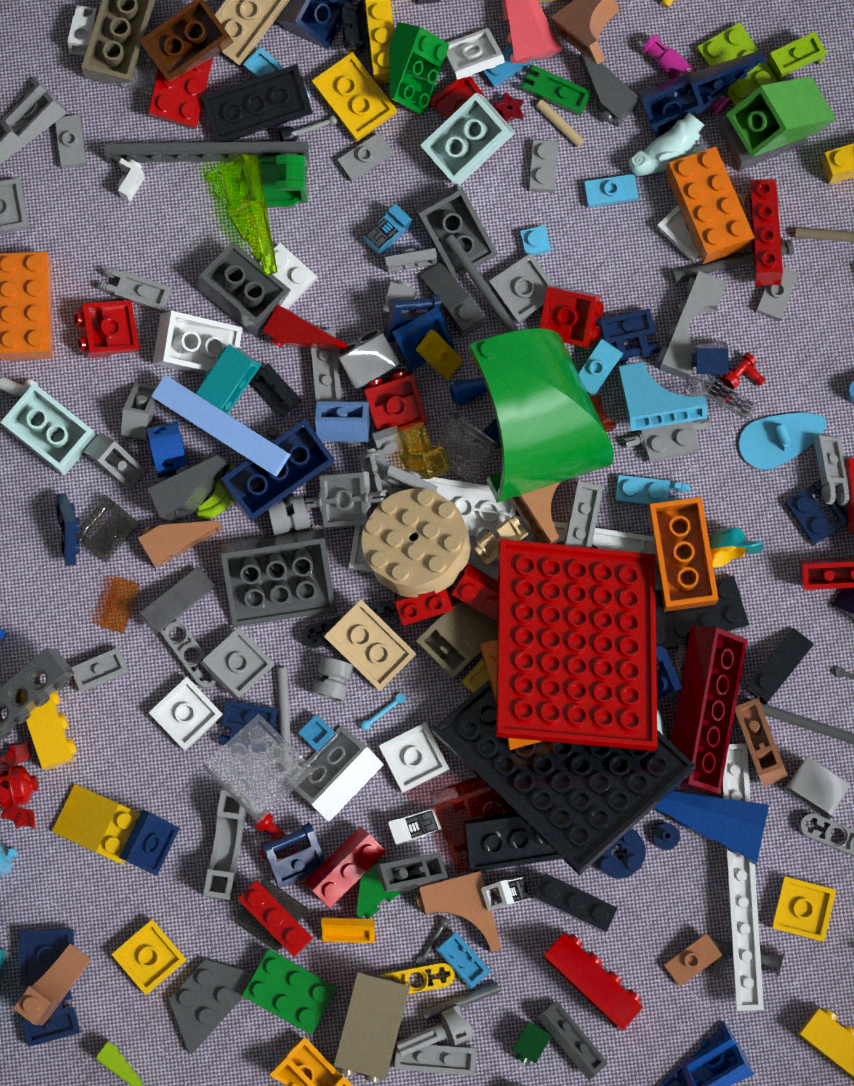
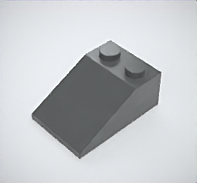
(739, 152)
(454, 214)

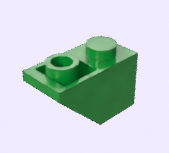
(372, 893)

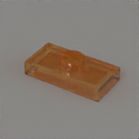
(119, 605)

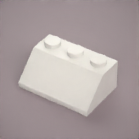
(339, 773)

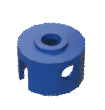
(166, 449)

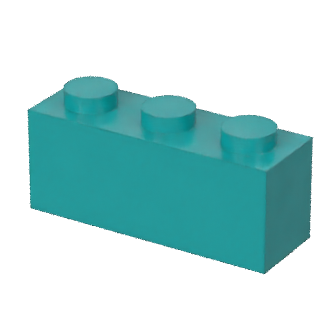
(228, 378)

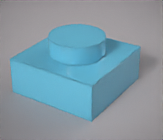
(535, 241)

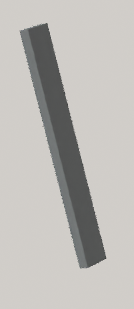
(201, 151)

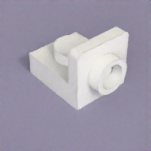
(131, 182)

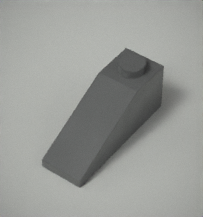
(611, 95)
(454, 300)
(412, 872)

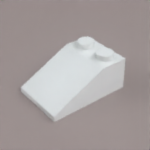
(192, 341)

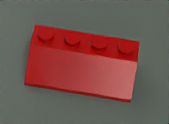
(592, 981)

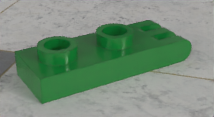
(556, 90)

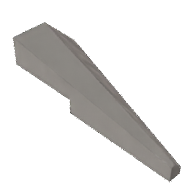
(28, 119)

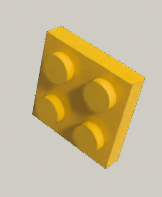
(803, 909)
(149, 957)

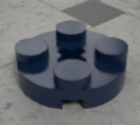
(631, 862)

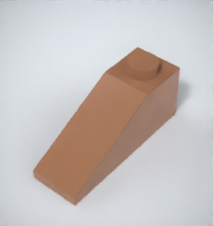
(171, 540)
(761, 742)

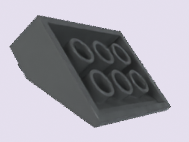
(278, 577)

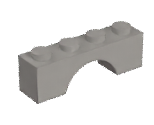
(703, 297)
(226, 848)

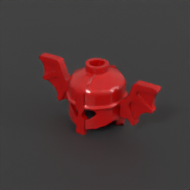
(17, 786)

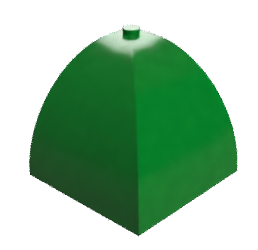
(540, 412)

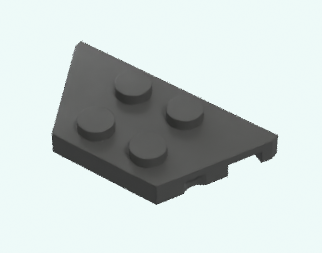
(207, 1000)

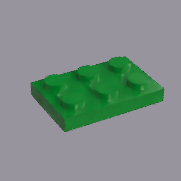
(289, 991)

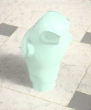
(668, 147)

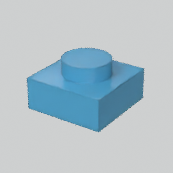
(316, 732)

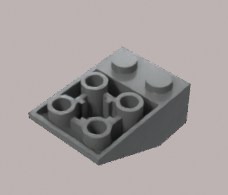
(188, 489)

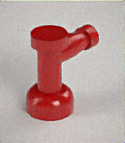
(746, 365)
(271, 828)

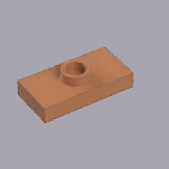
(693, 959)

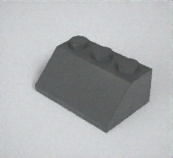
(241, 288)

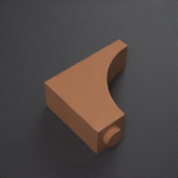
(582, 23)
(536, 512)
(464, 899)
(47, 993)

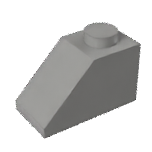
(138, 411)
(115, 460)

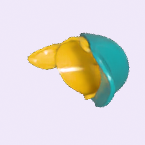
(731, 544)

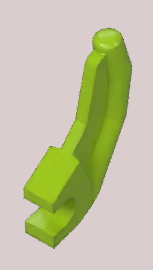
(216, 504)

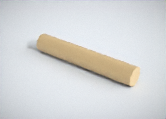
(562, 125)

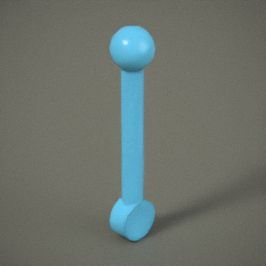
(400, 698)

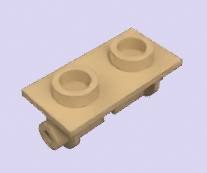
(488, 546)

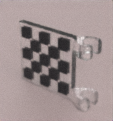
(722, 395)

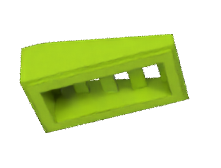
(115, 1061)

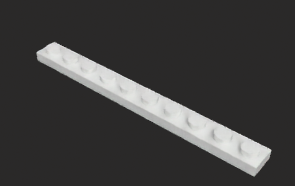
(743, 895)

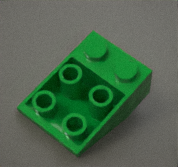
(414, 65)

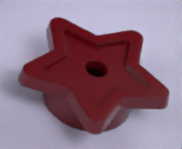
(506, 113)

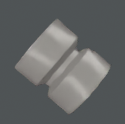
(282, 523)
(332, 679)

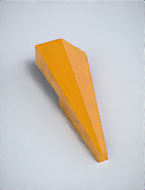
(306, 1067)

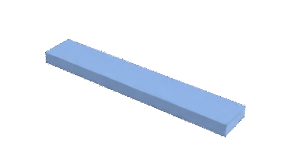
(220, 425)

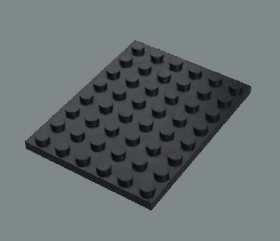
(566, 792)

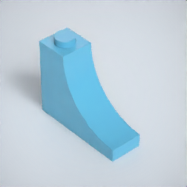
(652, 405)

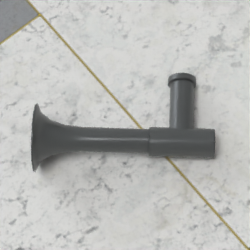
(773, 962)

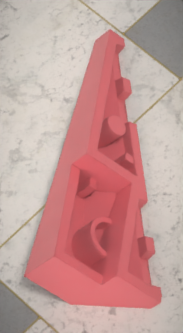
(529, 31)

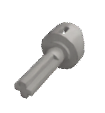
(451, 1027)

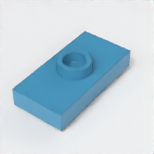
(463, 960)

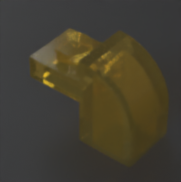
(419, 454)

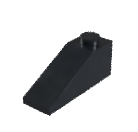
(779, 666)

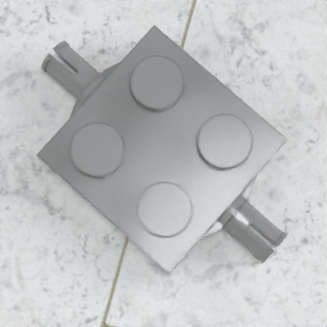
(669, 440)
(345, 499)

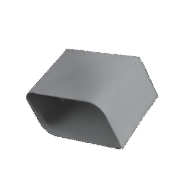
(366, 358)
(817, 787)

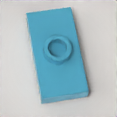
(611, 190)
(599, 366)

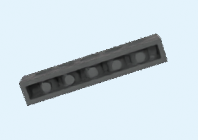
(28, 679)

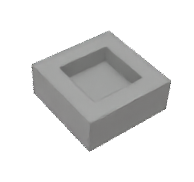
(388, 440)

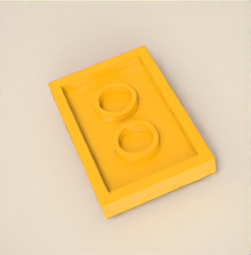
(354, 96)

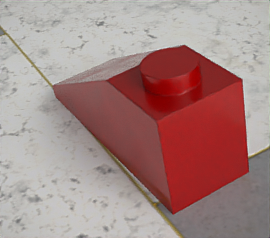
(294, 331)

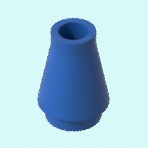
(467, 390)

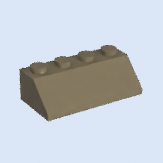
(115, 40)

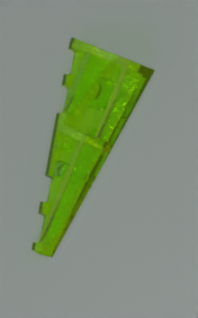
(243, 194)

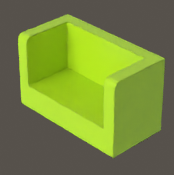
(796, 55)

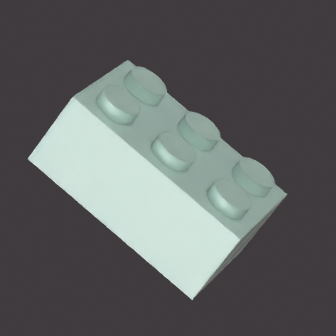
(467, 138)
(48, 429)

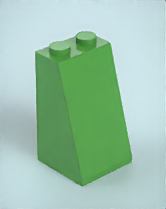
(780, 115)

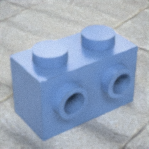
(342, 421)

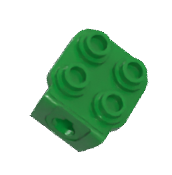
(284, 180)

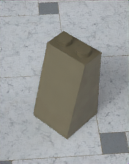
(371, 1026)

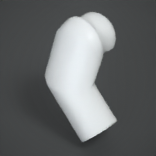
(15, 388)

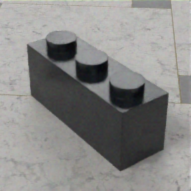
(575, 903)

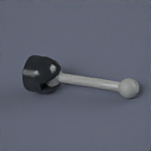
(289, 133)

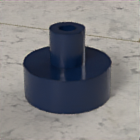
(666, 843)

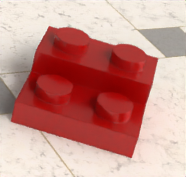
(572, 315)
(106, 328)
(395, 401)

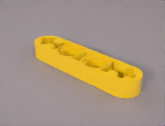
(404, 976)

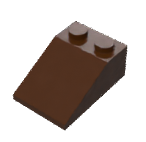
(186, 40)

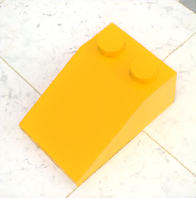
(95, 823)

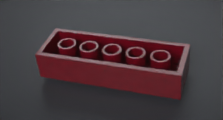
(708, 704)

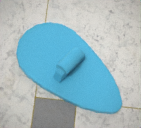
(779, 438)

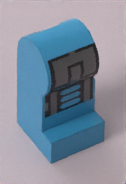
(388, 229)

